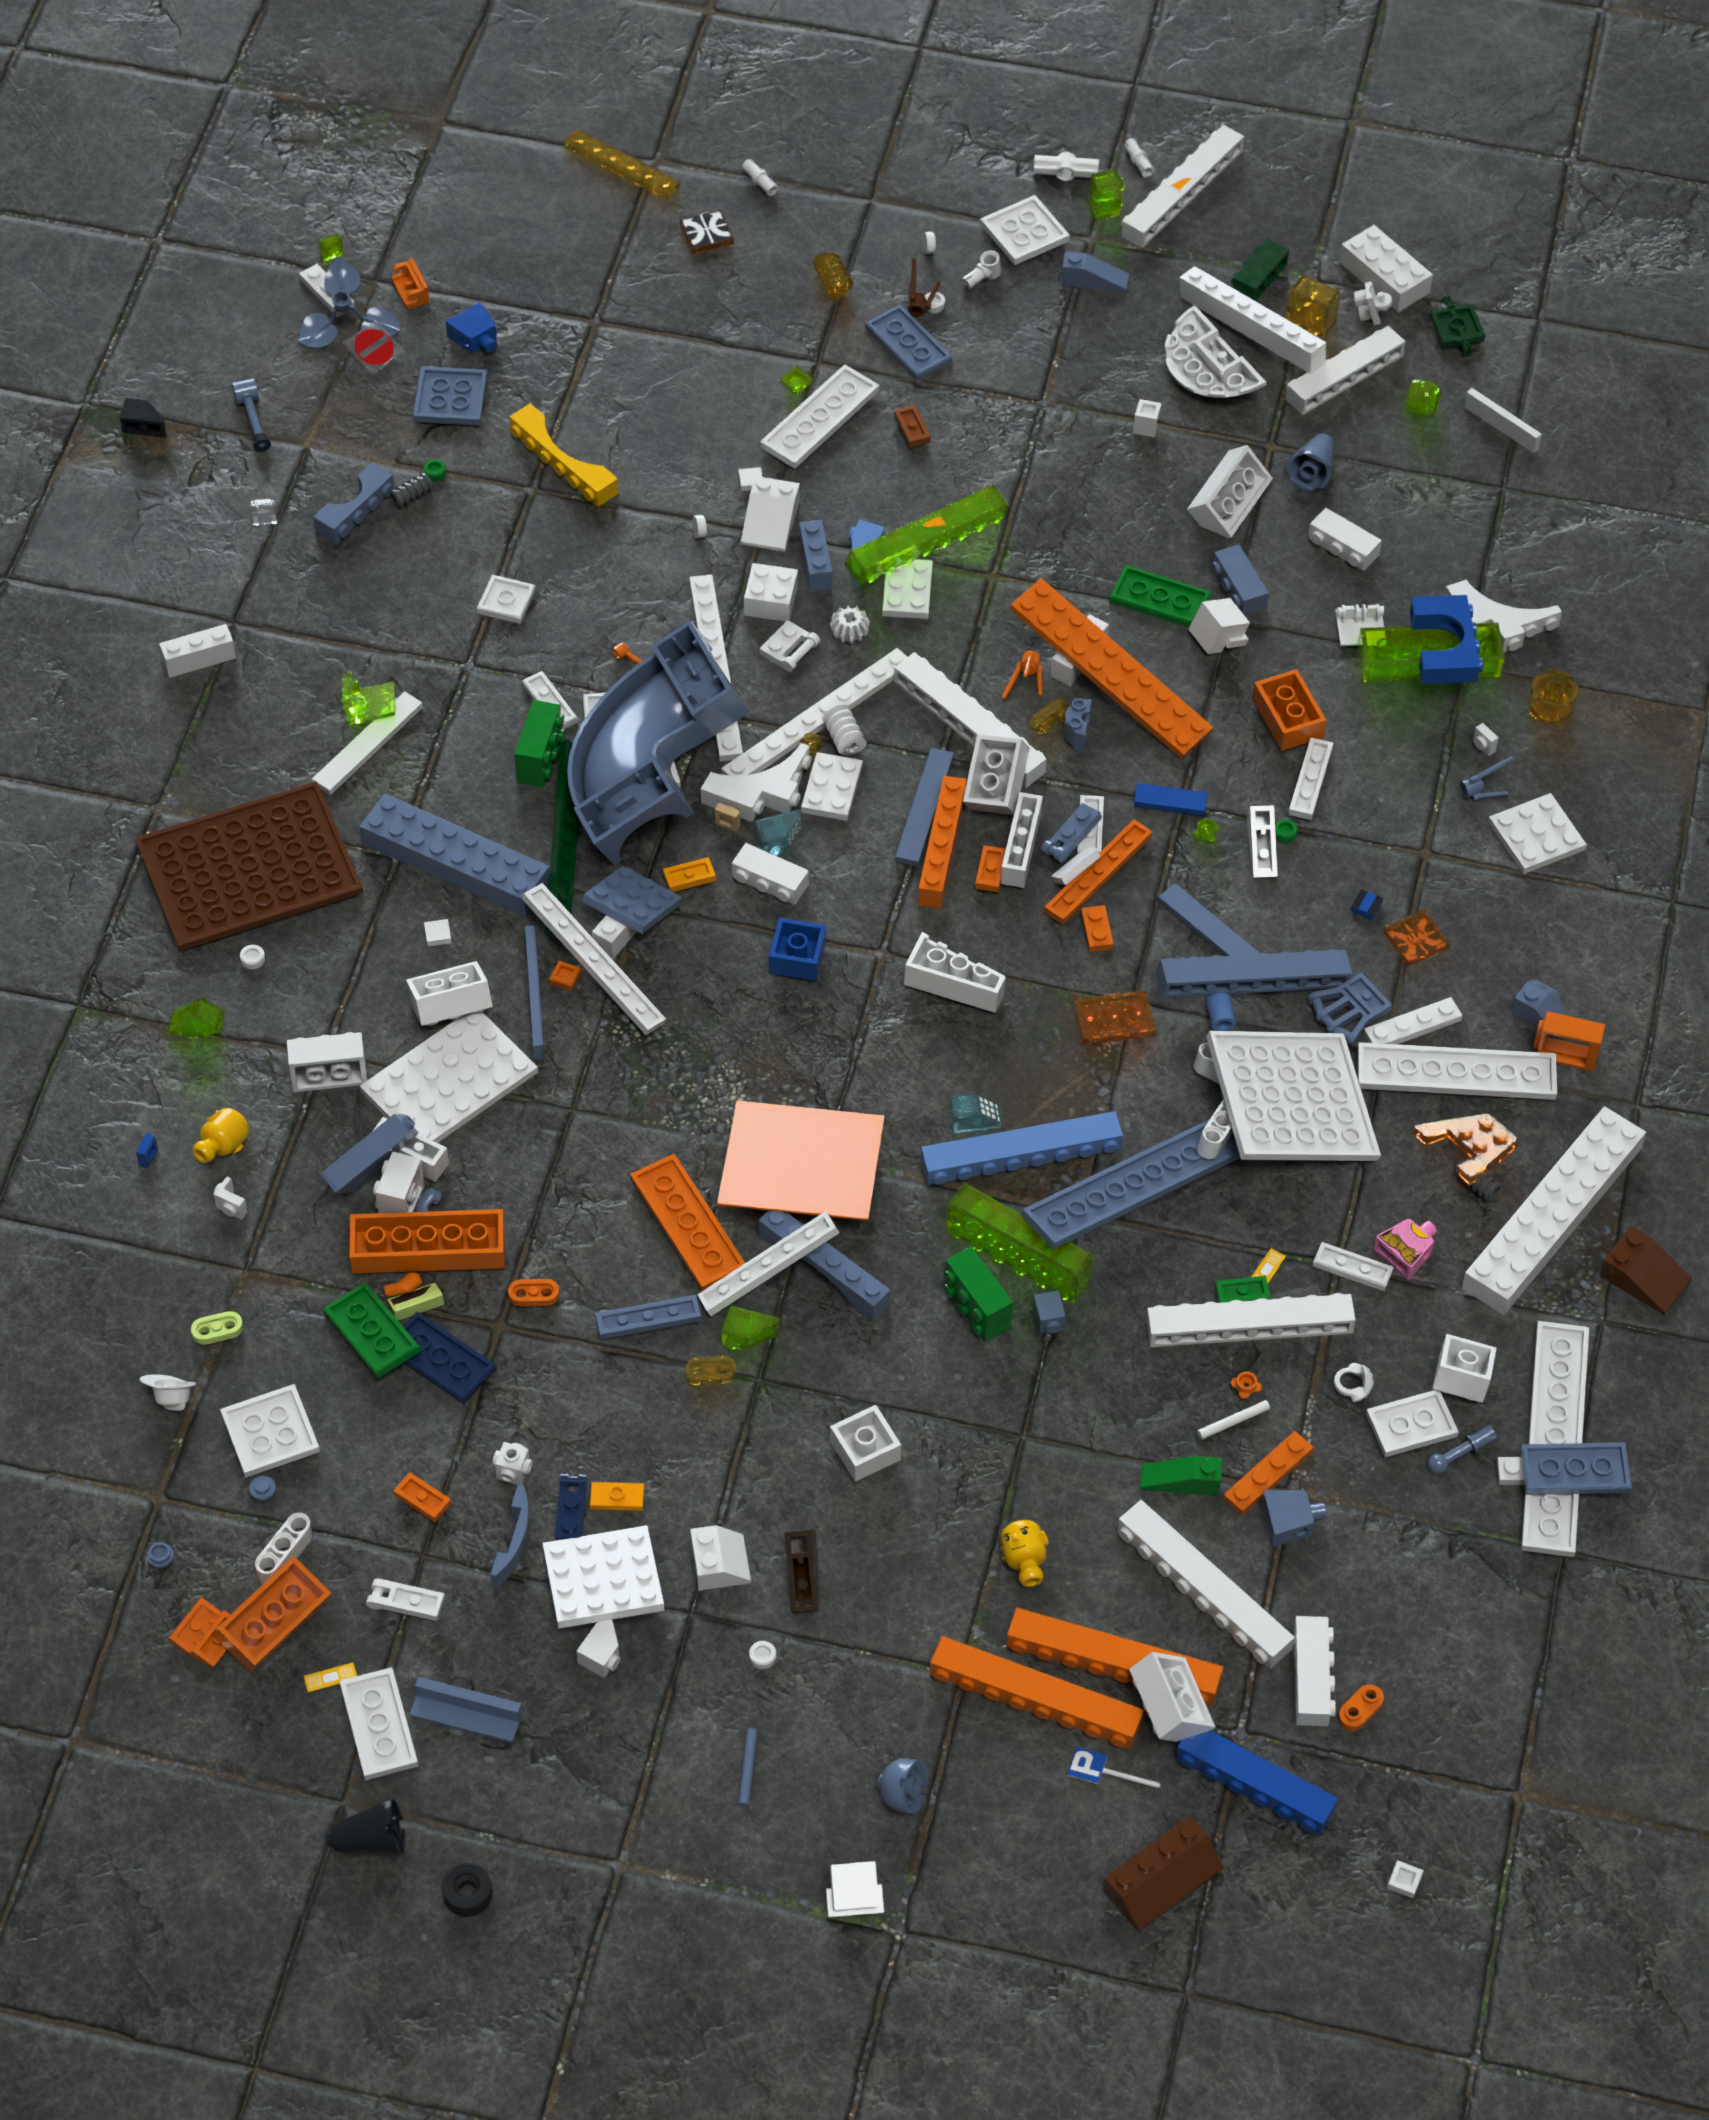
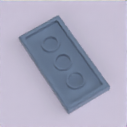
(908, 342)
(1575, 1468)

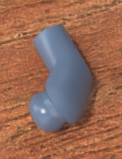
(428, 1197)

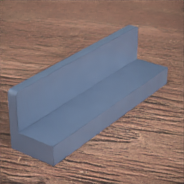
(466, 1710)

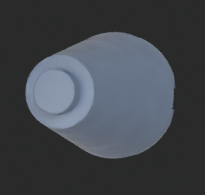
(1312, 463)

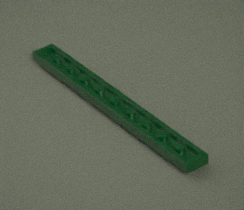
(564, 838)

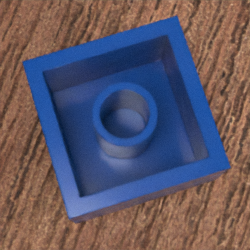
(797, 949)

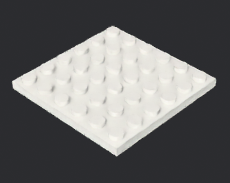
(1292, 1096)

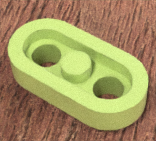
(216, 1326)

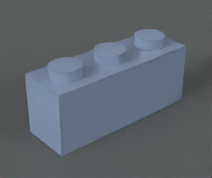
(815, 555)
(1240, 579)

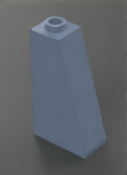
(368, 1155)

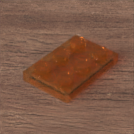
(1114, 1017)

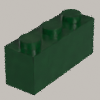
(1260, 269)

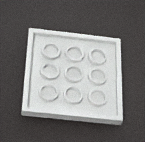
(603, 1577)

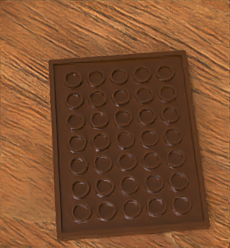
(248, 865)

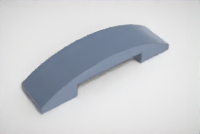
(506, 1563)

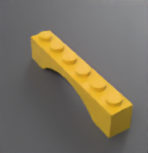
(591, 480)

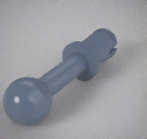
(1439, 1463)

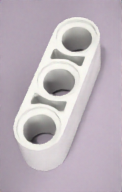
(285, 1537)

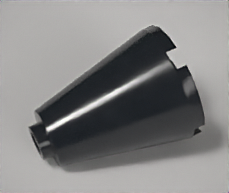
(370, 1831)

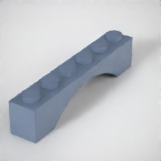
(857, 1285)

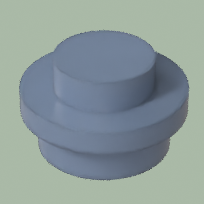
(262, 1488)
(160, 1555)

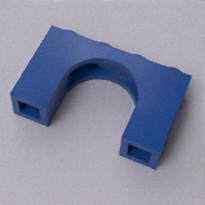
(1453, 615)

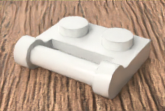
(784, 641)

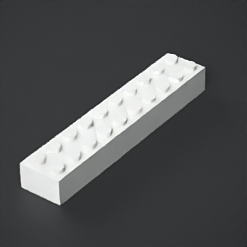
(1553, 1210)

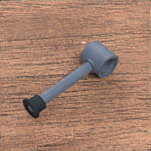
(245, 393)

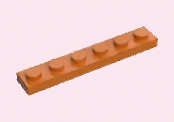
(1087, 883)

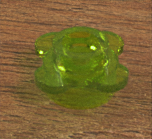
(1206, 825)

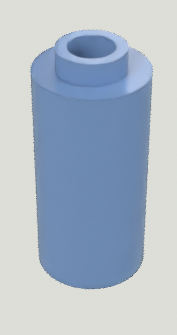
(1221, 1012)

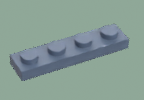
(648, 1317)

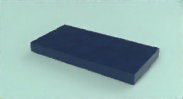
(446, 1359)

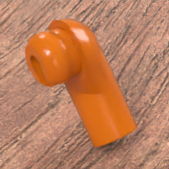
(404, 1286)

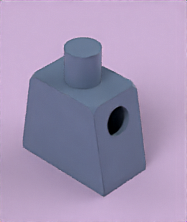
(1290, 1515)

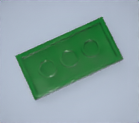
(1158, 596)
(371, 1330)

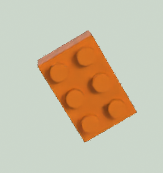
(1289, 709)

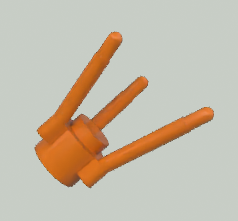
(1029, 666)

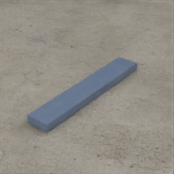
(924, 807)
(1204, 922)
(534, 992)

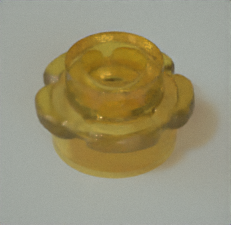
(813, 741)

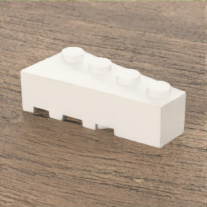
(953, 975)

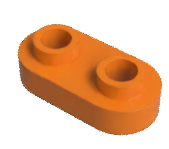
(533, 1291)
(1362, 1706)

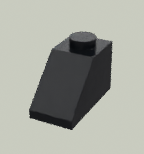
(141, 418)

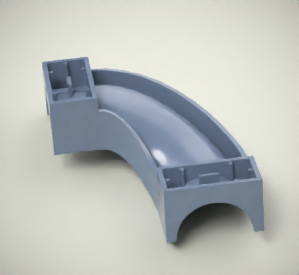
(639, 728)

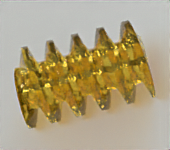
(833, 274)

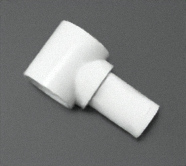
(987, 269)

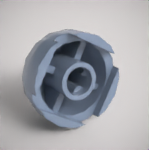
(902, 1785)

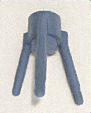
(1473, 785)

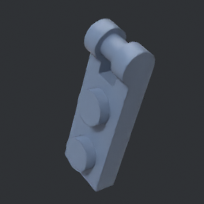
(1071, 833)

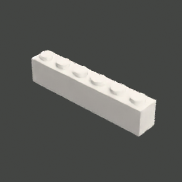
(1345, 370)

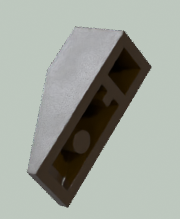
(803, 1570)

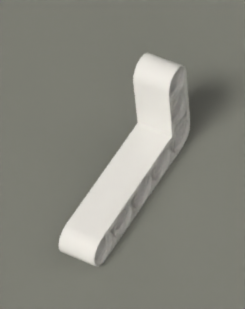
(1219, 1126)

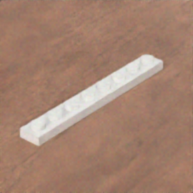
(594, 959)

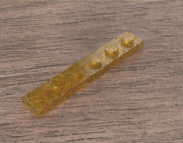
(621, 164)

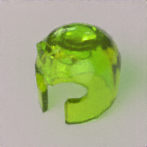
(1423, 397)

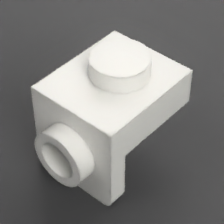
(228, 1202)

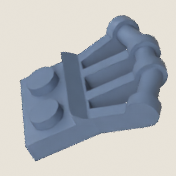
(1362, 999)

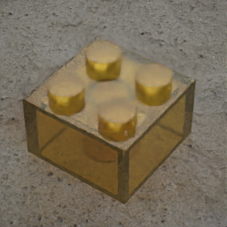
(1313, 306)

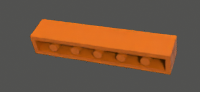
(942, 842)

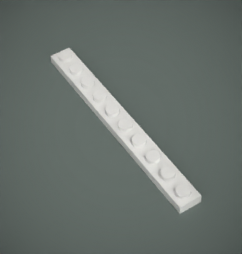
(709, 625)
(811, 720)

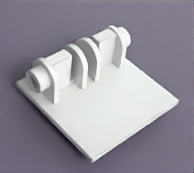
(1352, 619)

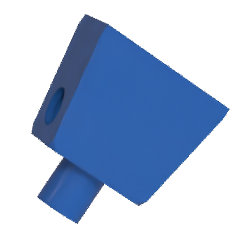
(473, 329)

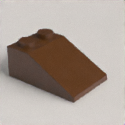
(1644, 1271)

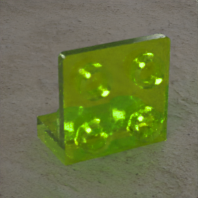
(367, 702)

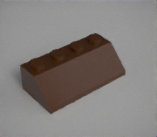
(1163, 1874)

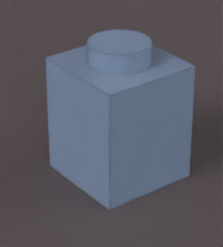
(1049, 1312)

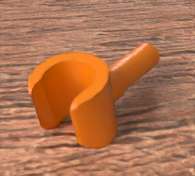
(622, 651)

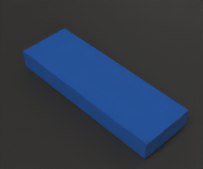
(1170, 799)

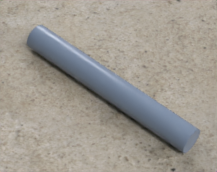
(748, 1765)

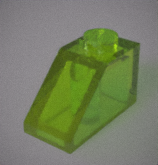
(196, 1019)
(748, 1328)

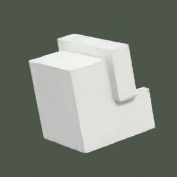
(1219, 625)
(854, 1890)

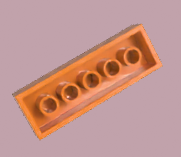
(427, 1241)

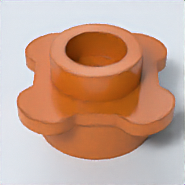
(1246, 1378)

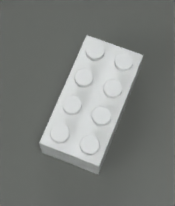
(1389, 267)

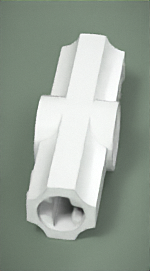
(1065, 166)

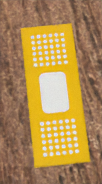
(1269, 1264)
(329, 1677)

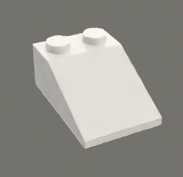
(770, 513)

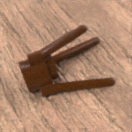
(917, 300)

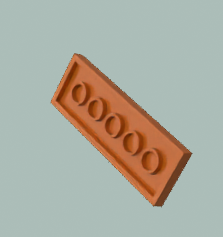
(687, 1221)

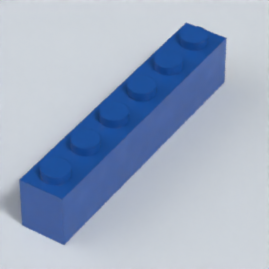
(1259, 1780)

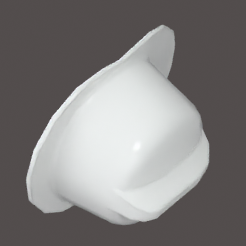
(169, 1391)

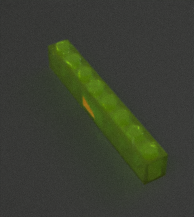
(926, 534)

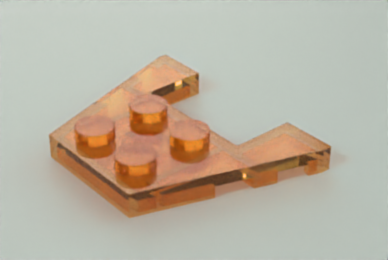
(1476, 1135)

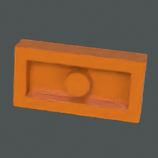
(990, 869)
(1097, 928)
(422, 1497)

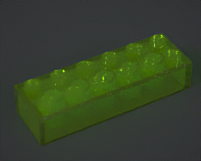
(1396, 651)
(1012, 1241)

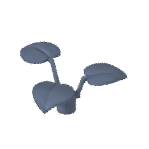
(339, 283)

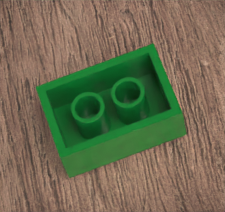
(539, 743)
(978, 1294)

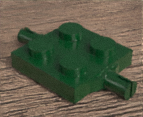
(1457, 325)

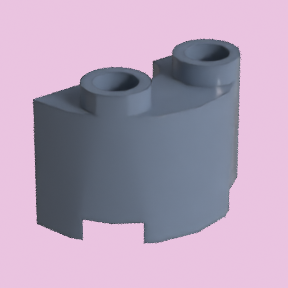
(1076, 723)

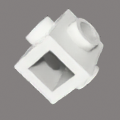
(512, 1463)

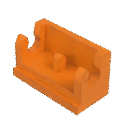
(410, 284)

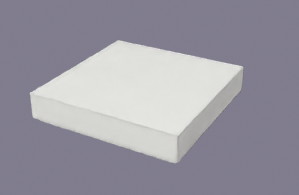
(506, 599)

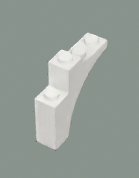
(1513, 622)
(750, 793)

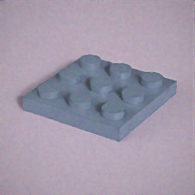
(450, 395)
(632, 899)

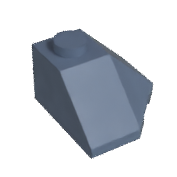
(1534, 1001)

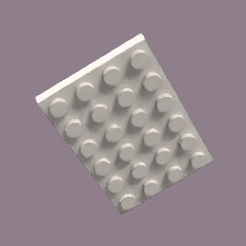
(450, 1076)

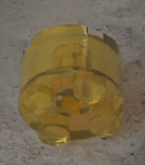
(1553, 696)

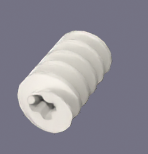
(844, 729)

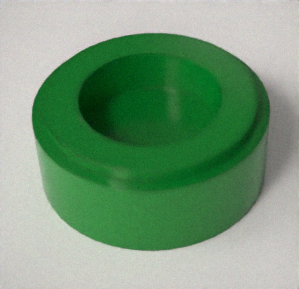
(435, 470)
(1285, 831)

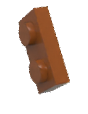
(912, 426)

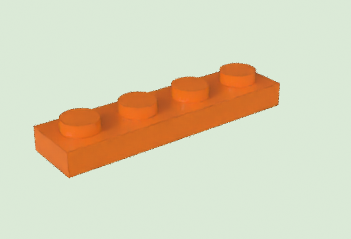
(1268, 1473)

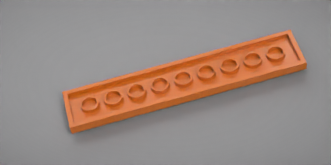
(1111, 668)

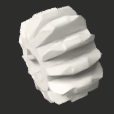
(849, 624)

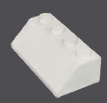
(1230, 492)

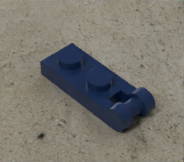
(571, 1507)

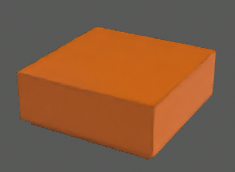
(565, 975)

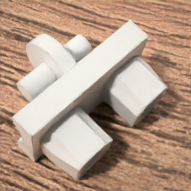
(1378, 302)

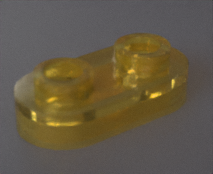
(1048, 716)
(710, 1370)

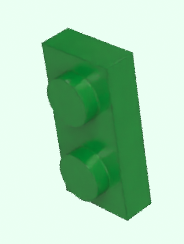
(1242, 1289)

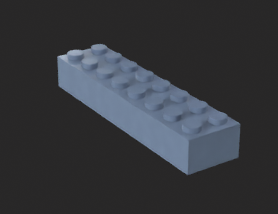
(452, 853)

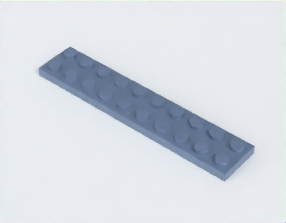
(1124, 1187)

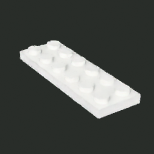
(819, 416)

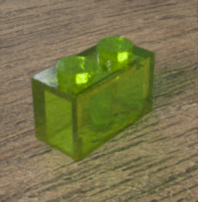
(1106, 194)

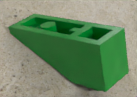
(1184, 1475)

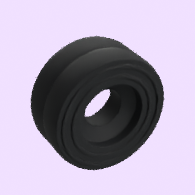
(467, 1874)

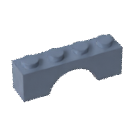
(337, 520)

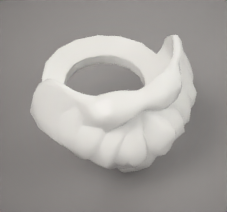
(1360, 1392)

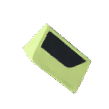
(418, 1300)

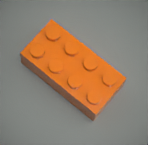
(272, 1614)

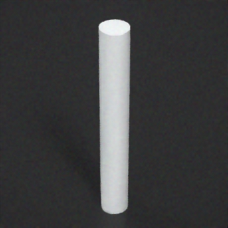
(1233, 1419)

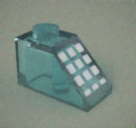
(778, 832)
(974, 1113)

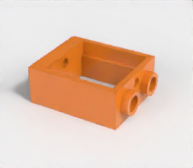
(1570, 1028)

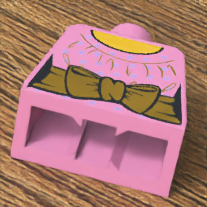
(1406, 1246)

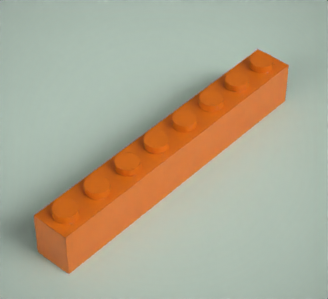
(1096, 1650)
(1036, 1692)

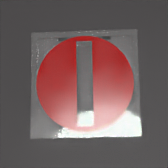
(373, 347)

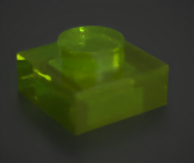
(330, 247)
(796, 380)

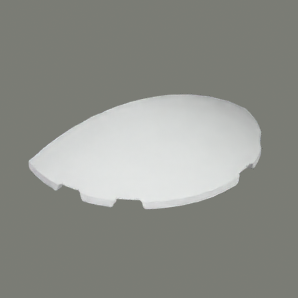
(1205, 361)

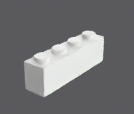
(1021, 840)
(1313, 1671)

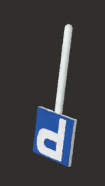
(1089, 1766)

